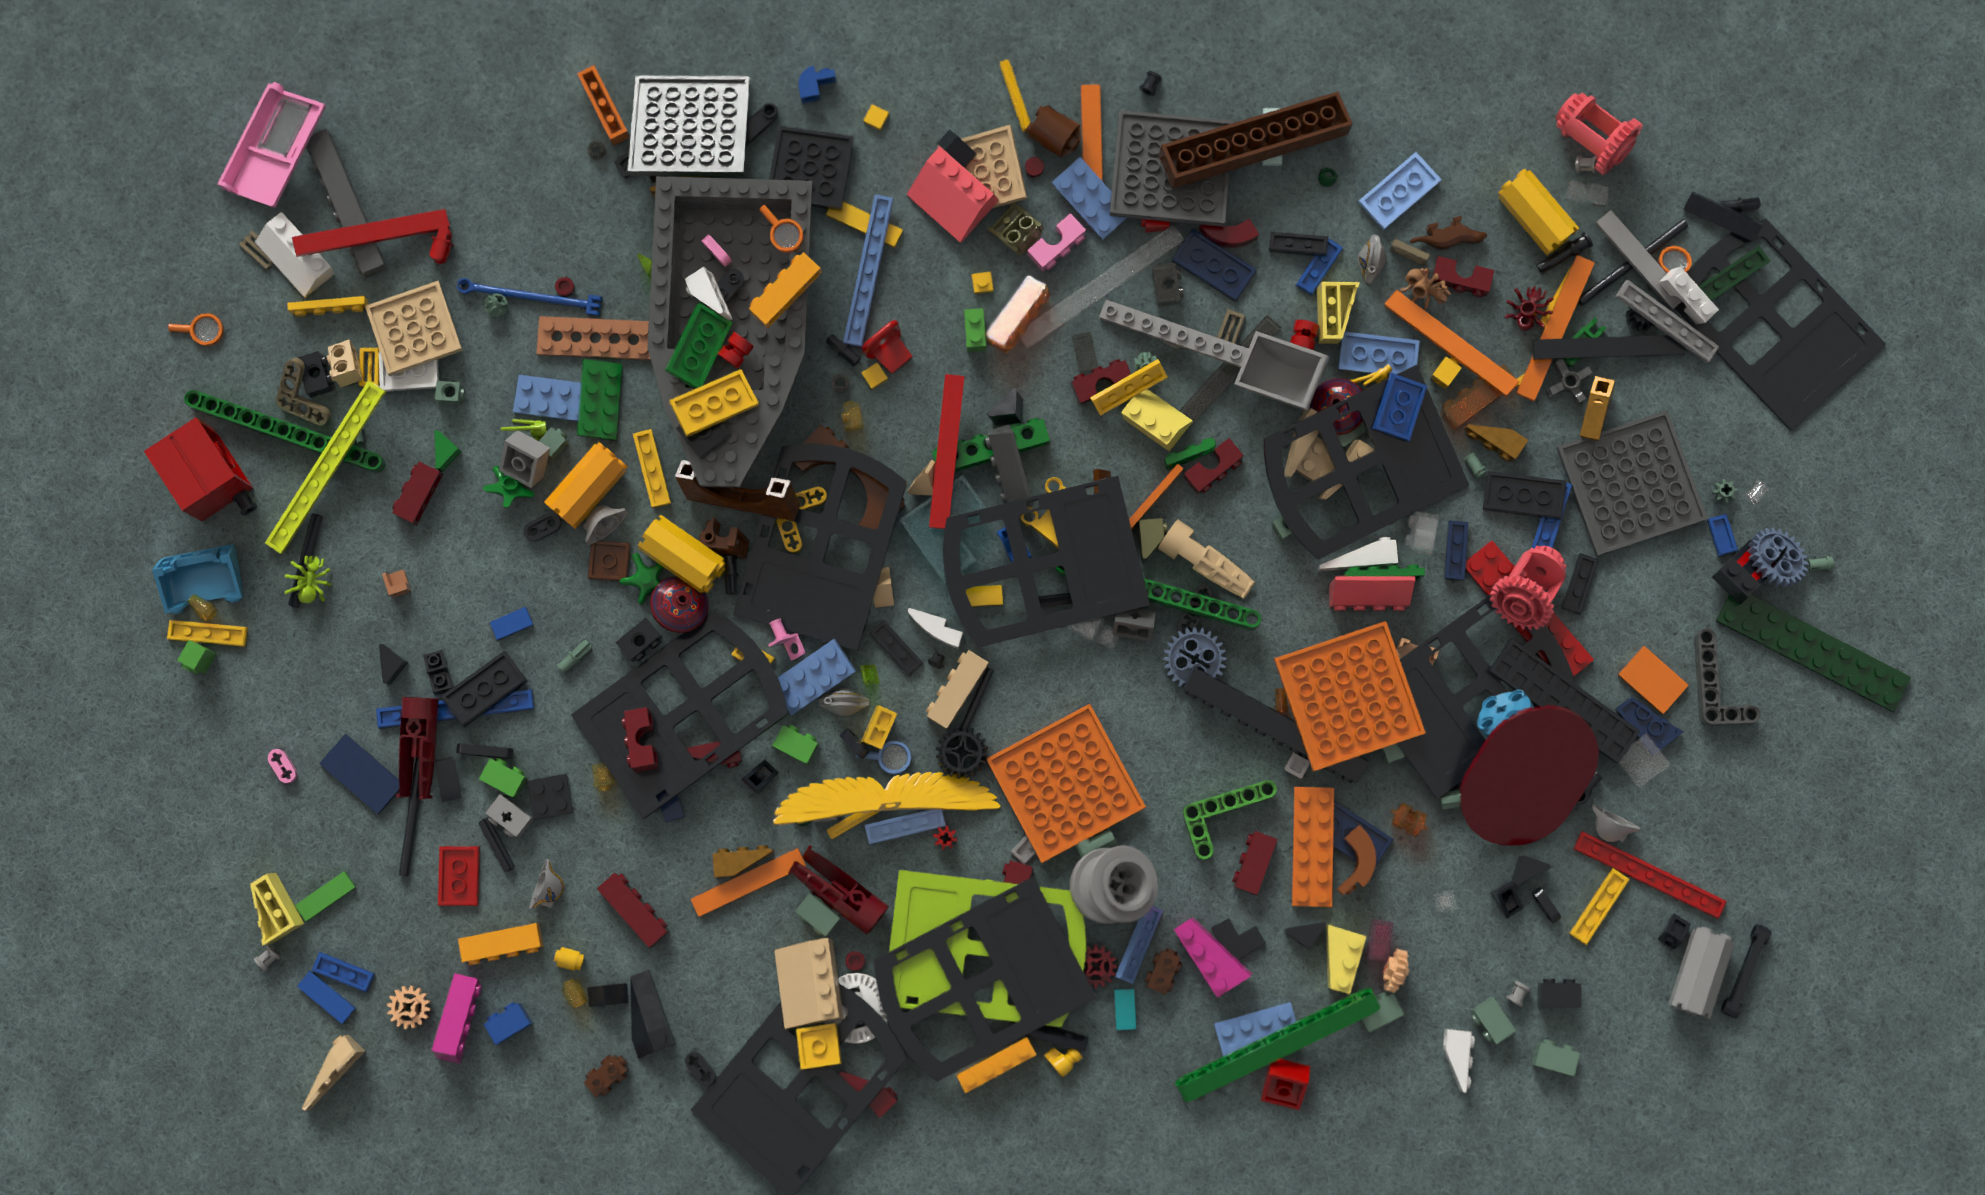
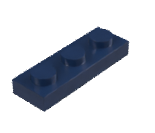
(1456, 550)

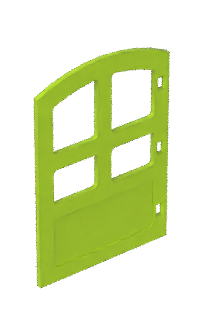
(933, 899)

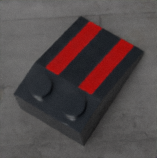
(1739, 576)

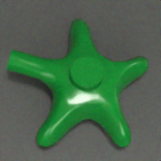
(507, 488)
(644, 579)

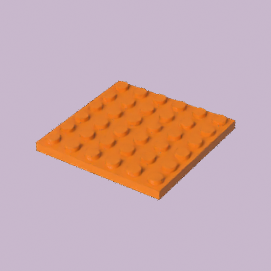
(1349, 696)
(1065, 783)

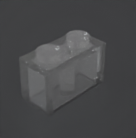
(1422, 533)

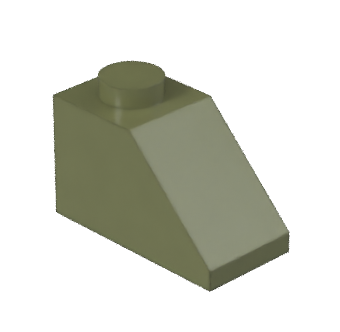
(1151, 535)

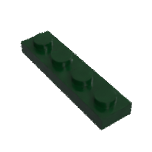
(1735, 273)

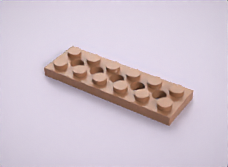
(587, 327)

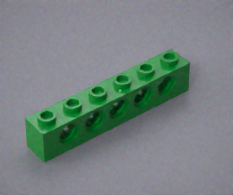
(1035, 426)

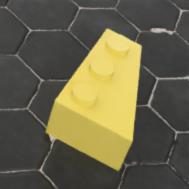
(1334, 307)
(274, 909)
(1343, 957)

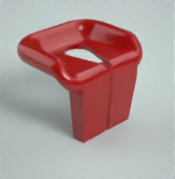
(892, 352)

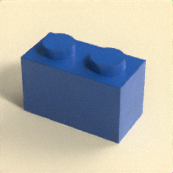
(507, 1023)

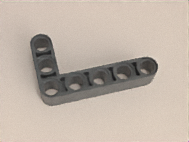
(1714, 687)

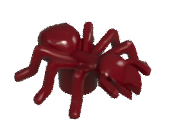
(1528, 309)

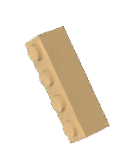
(957, 689)

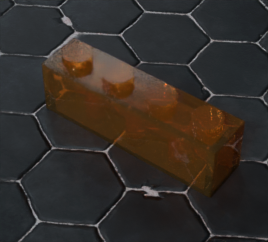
(1018, 314)
(1470, 402)

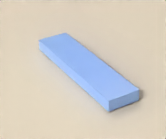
(904, 825)

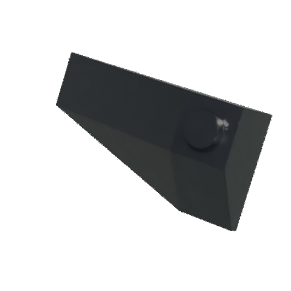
(648, 1020)

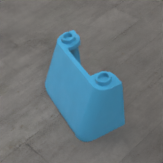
(206, 572)

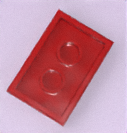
(458, 875)

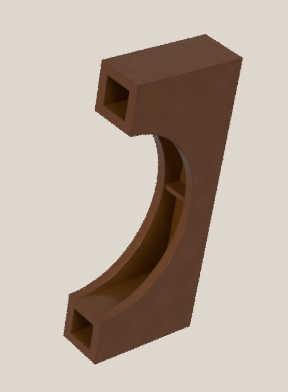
(875, 490)
(775, 501)

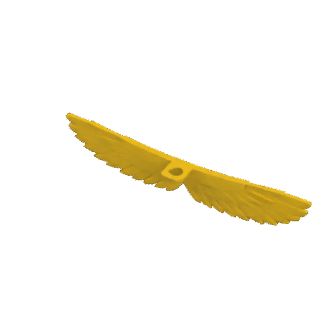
(902, 793)

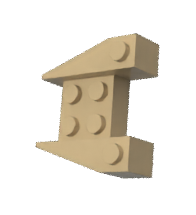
(1311, 459)

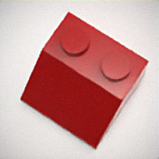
(1285, 1083)

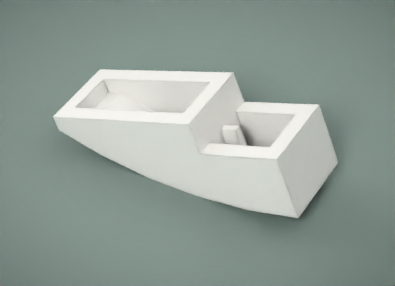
(936, 628)

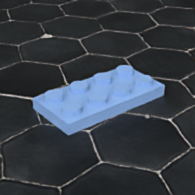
(1399, 191)

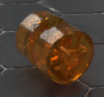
(1410, 820)

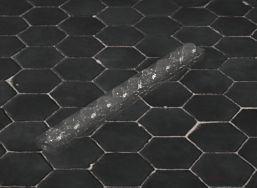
(1101, 286)

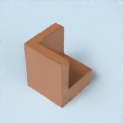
(396, 583)

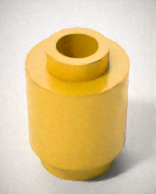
(568, 959)

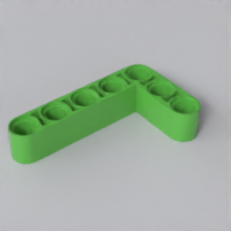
(1218, 800)

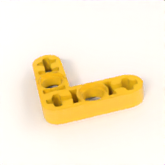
(797, 538)

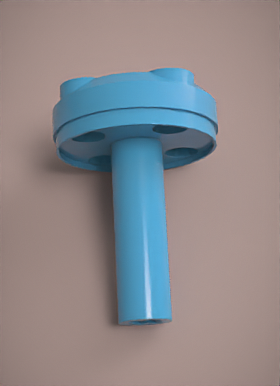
(1501, 707)

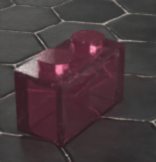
(1379, 940)

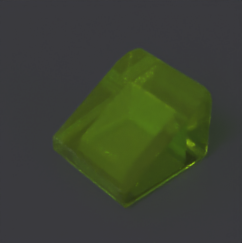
(646, 263)
(869, 674)

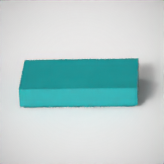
(1125, 1009)

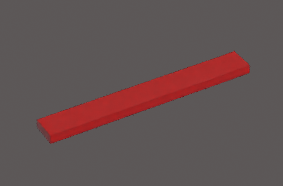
(369, 233)
(946, 451)
(1649, 875)

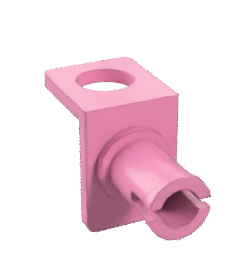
(786, 639)

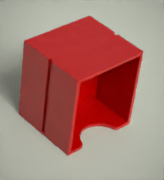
(198, 469)

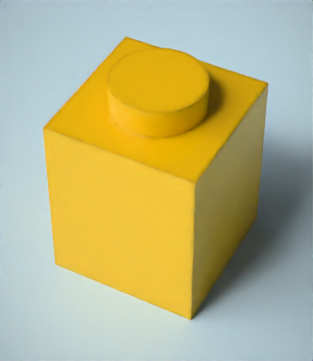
(1446, 372)

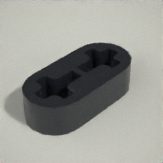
(854, 743)
(1546, 905)
(696, 1071)

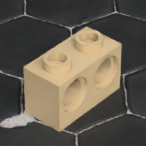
(344, 363)

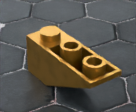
(1597, 408)
(1502, 440)
(733, 863)

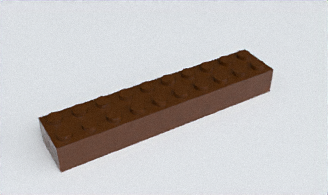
(1255, 139)

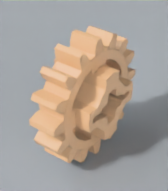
(1395, 970)
(404, 1000)

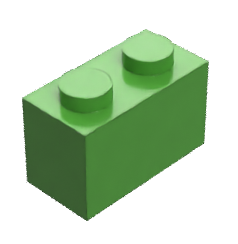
(975, 330)
(196, 657)
(795, 744)
(503, 778)

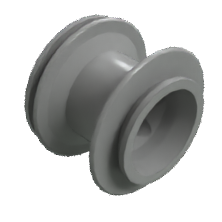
(1102, 867)

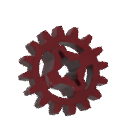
(1102, 973)

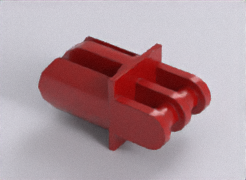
(441, 245)

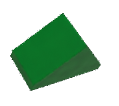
(444, 451)

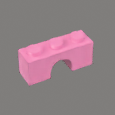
(1046, 255)

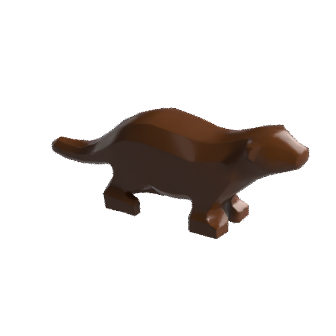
(1450, 236)

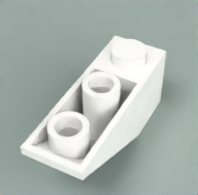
(1457, 1051)

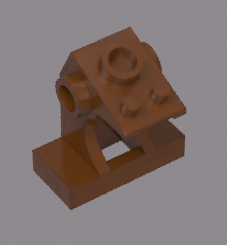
(733, 544)

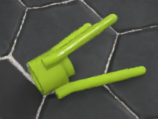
(536, 427)

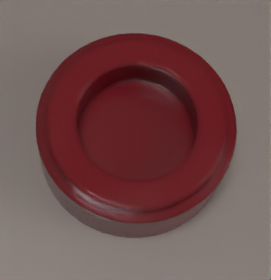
(1034, 167)
(564, 286)
(855, 961)

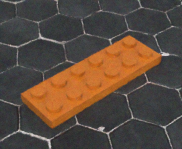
(1313, 846)

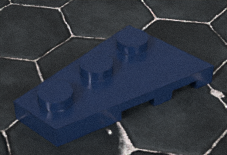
(1648, 722)

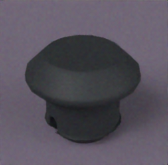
(936, 661)

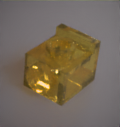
(852, 416)

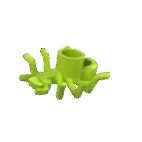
(308, 583)

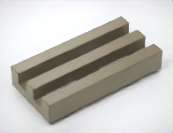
(248, 240)
(1409, 252)
(1235, 315)

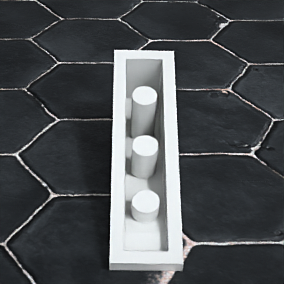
(1375, 554)

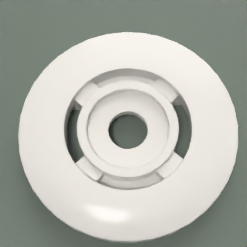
(870, 994)

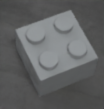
(524, 459)

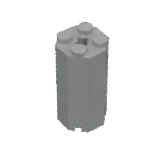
(1701, 972)

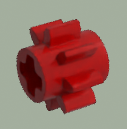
(948, 842)

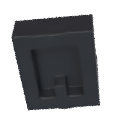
(1674, 931)

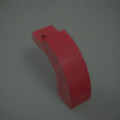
(1231, 236)

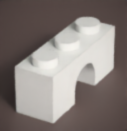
(1697, 304)

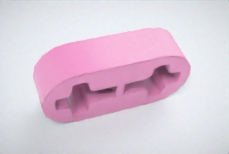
(716, 250)
(278, 769)

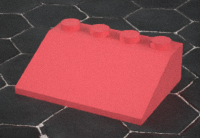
(951, 195)
(1371, 592)

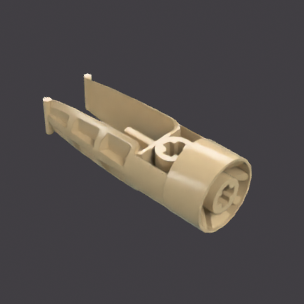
(1206, 560)

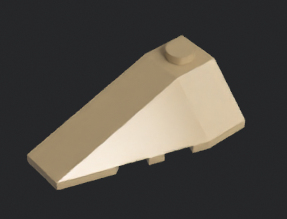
(338, 1061)

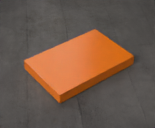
(1653, 680)

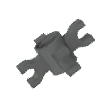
(1564, 373)

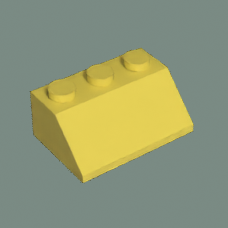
(1156, 419)

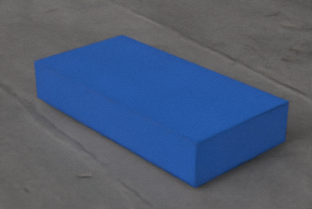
(1722, 535)
(511, 623)

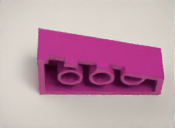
(1215, 962)
(456, 1018)

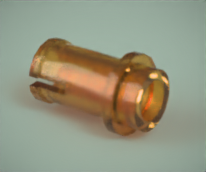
(1281, 700)

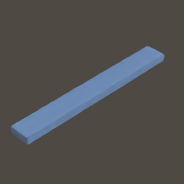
(868, 270)

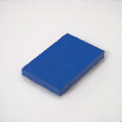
(1399, 407)

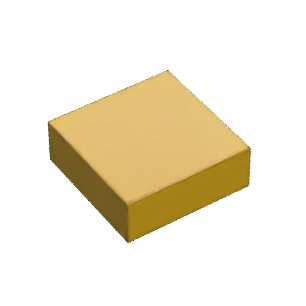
(876, 117)
(874, 376)

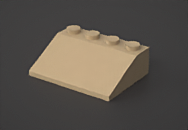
(808, 983)

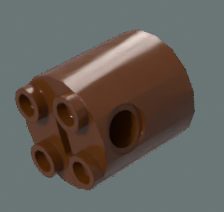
(1054, 131)

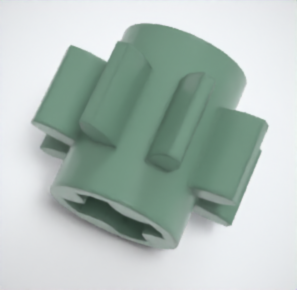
(495, 305)
(1143, 360)
(1727, 487)

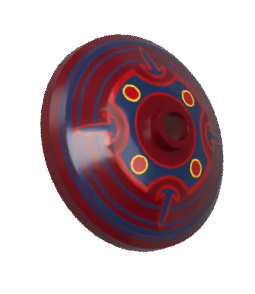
(1337, 390)
(672, 613)

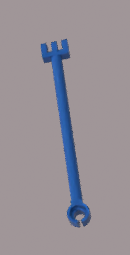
(533, 296)

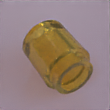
(574, 993)

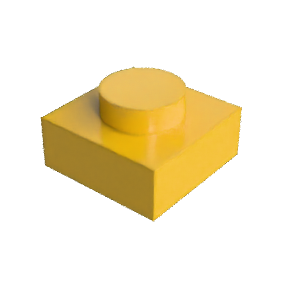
(982, 282)

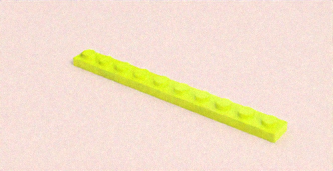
(325, 467)

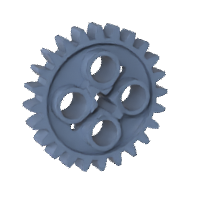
(1789, 567)
(1203, 643)

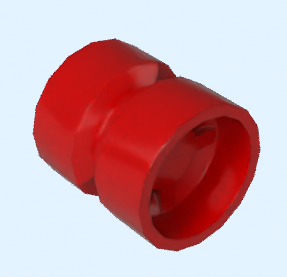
(1307, 328)
(736, 350)

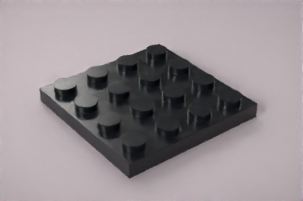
(814, 158)

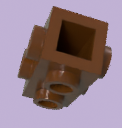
(1165, 966)
(611, 1071)

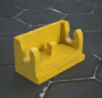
(879, 727)

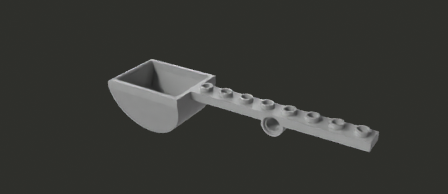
(1267, 368)

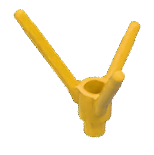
(1377, 376)

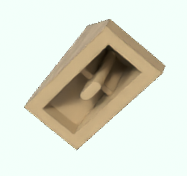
(924, 481)
(884, 594)

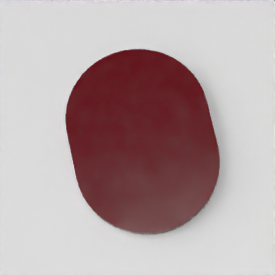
(1529, 775)

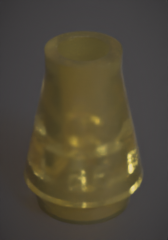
(203, 608)

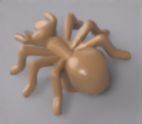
(1423, 286)

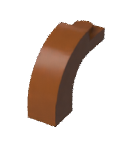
(1365, 860)

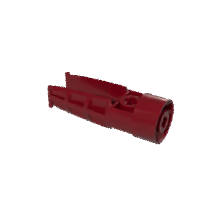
(417, 739)
(843, 894)

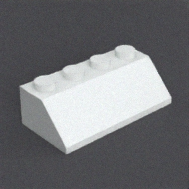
(303, 272)

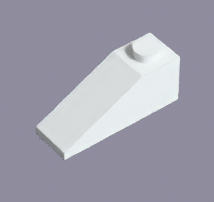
(705, 289)

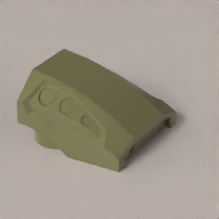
(1017, 229)

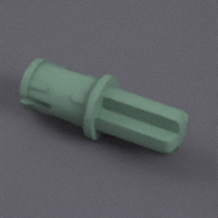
(575, 656)

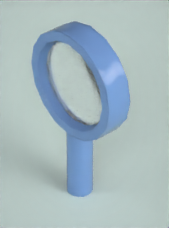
(893, 757)

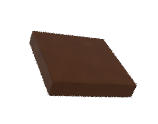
(609, 560)

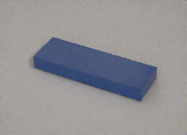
(1318, 268)
(343, 972)
(326, 997)

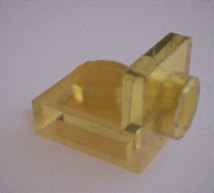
(602, 777)

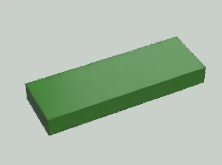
(325, 896)

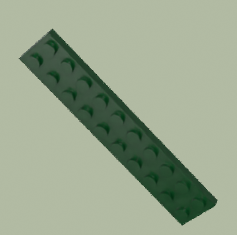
(1815, 650)

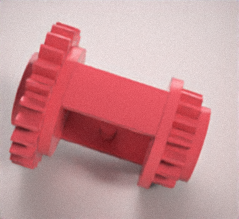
(1608, 152)
(1522, 594)

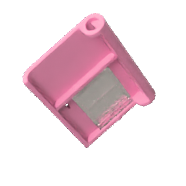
(271, 145)

